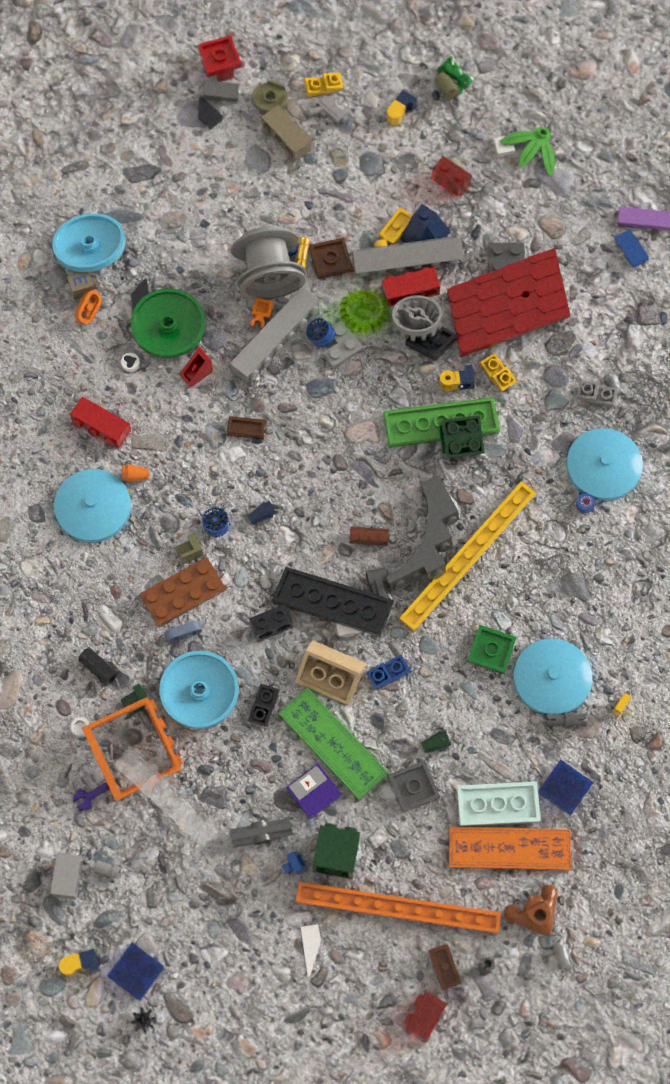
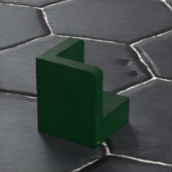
(137, 695)

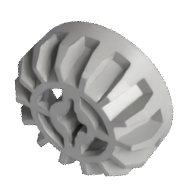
(421, 315)

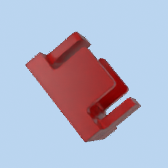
(219, 58)

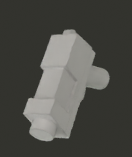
(328, 107)

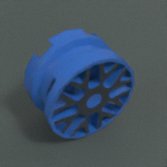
(320, 333)
(216, 522)

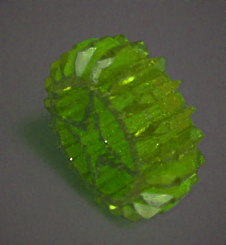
(358, 318)

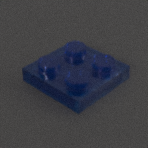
(565, 787)
(136, 972)

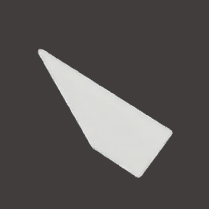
(311, 944)

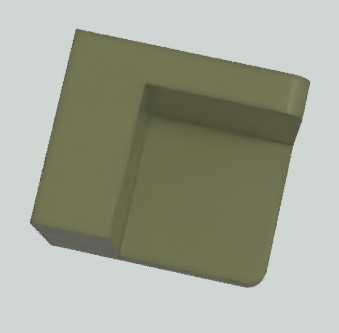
(189, 550)

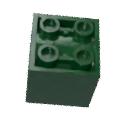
(461, 437)
(336, 851)

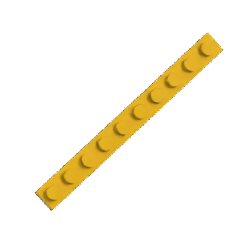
(467, 556)

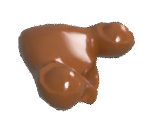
(537, 912)

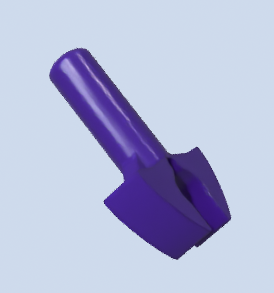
(89, 796)

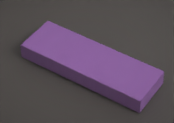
(644, 218)

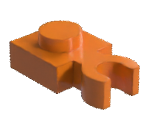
(261, 311)

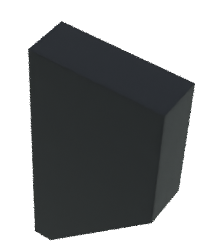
(208, 114)
(139, 293)

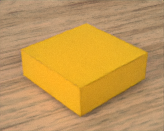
(621, 704)

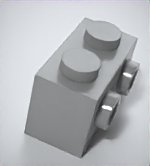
(66, 876)

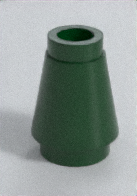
(436, 742)

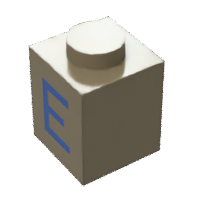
(81, 283)

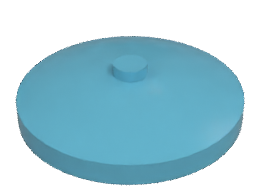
(89, 242)
(604, 464)
(92, 505)
(552, 676)
(199, 689)

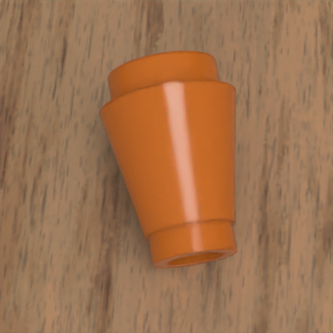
(134, 473)

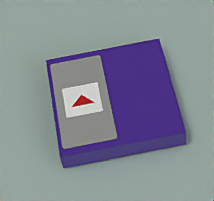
(314, 791)

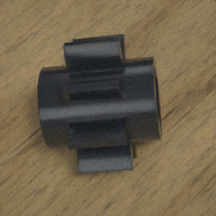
(148, 1024)

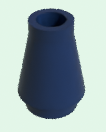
(262, 512)

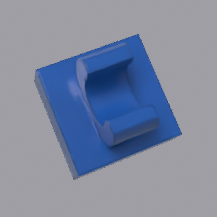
(295, 863)

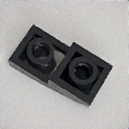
(263, 705)

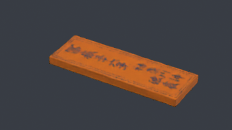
(510, 848)

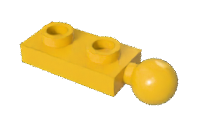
(394, 228)

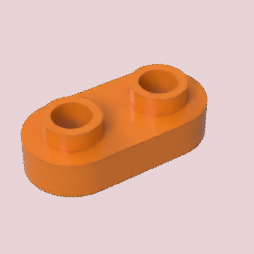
(88, 309)

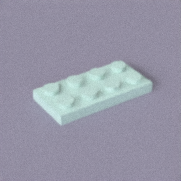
(498, 804)

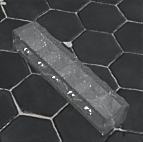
(164, 795)

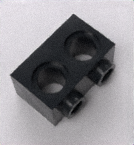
(271, 623)

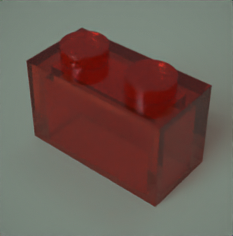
(451, 176)
(425, 1016)

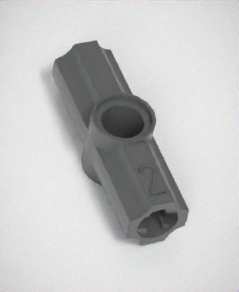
(261, 832)

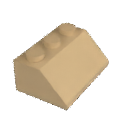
(330, 672)

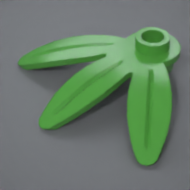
(537, 139)

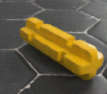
(302, 251)

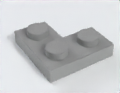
(345, 347)

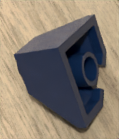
(425, 225)

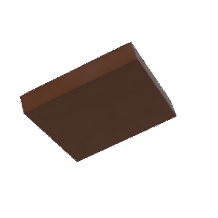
(330, 258)

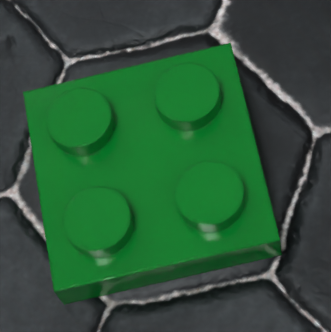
(491, 649)

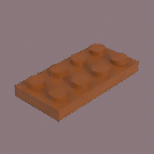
(182, 592)

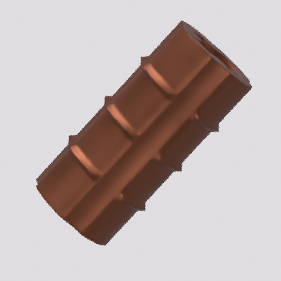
(369, 536)

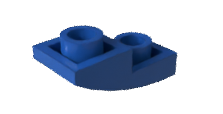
(631, 247)
(388, 672)

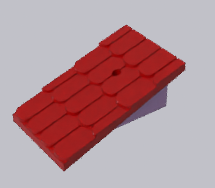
(508, 302)

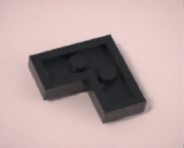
(433, 346)

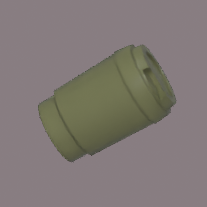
(446, 86)

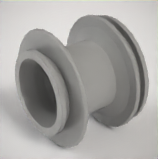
(268, 263)

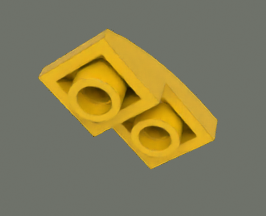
(323, 85)
(497, 372)

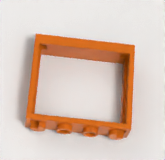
(159, 726)

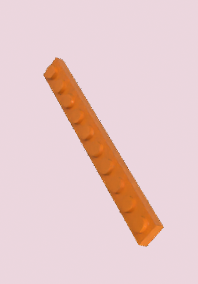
(398, 907)

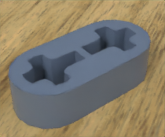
(183, 632)

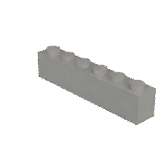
(407, 254)
(275, 335)

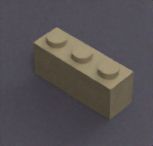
(287, 133)

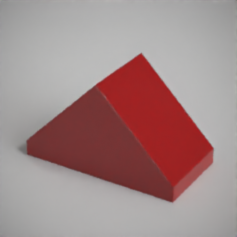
(196, 368)

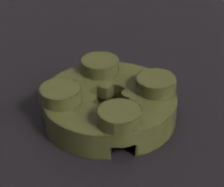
(266, 89)

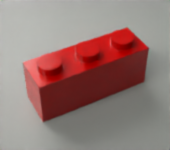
(410, 284)
(100, 422)

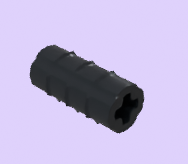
(97, 666)

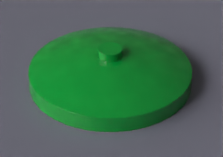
(168, 323)

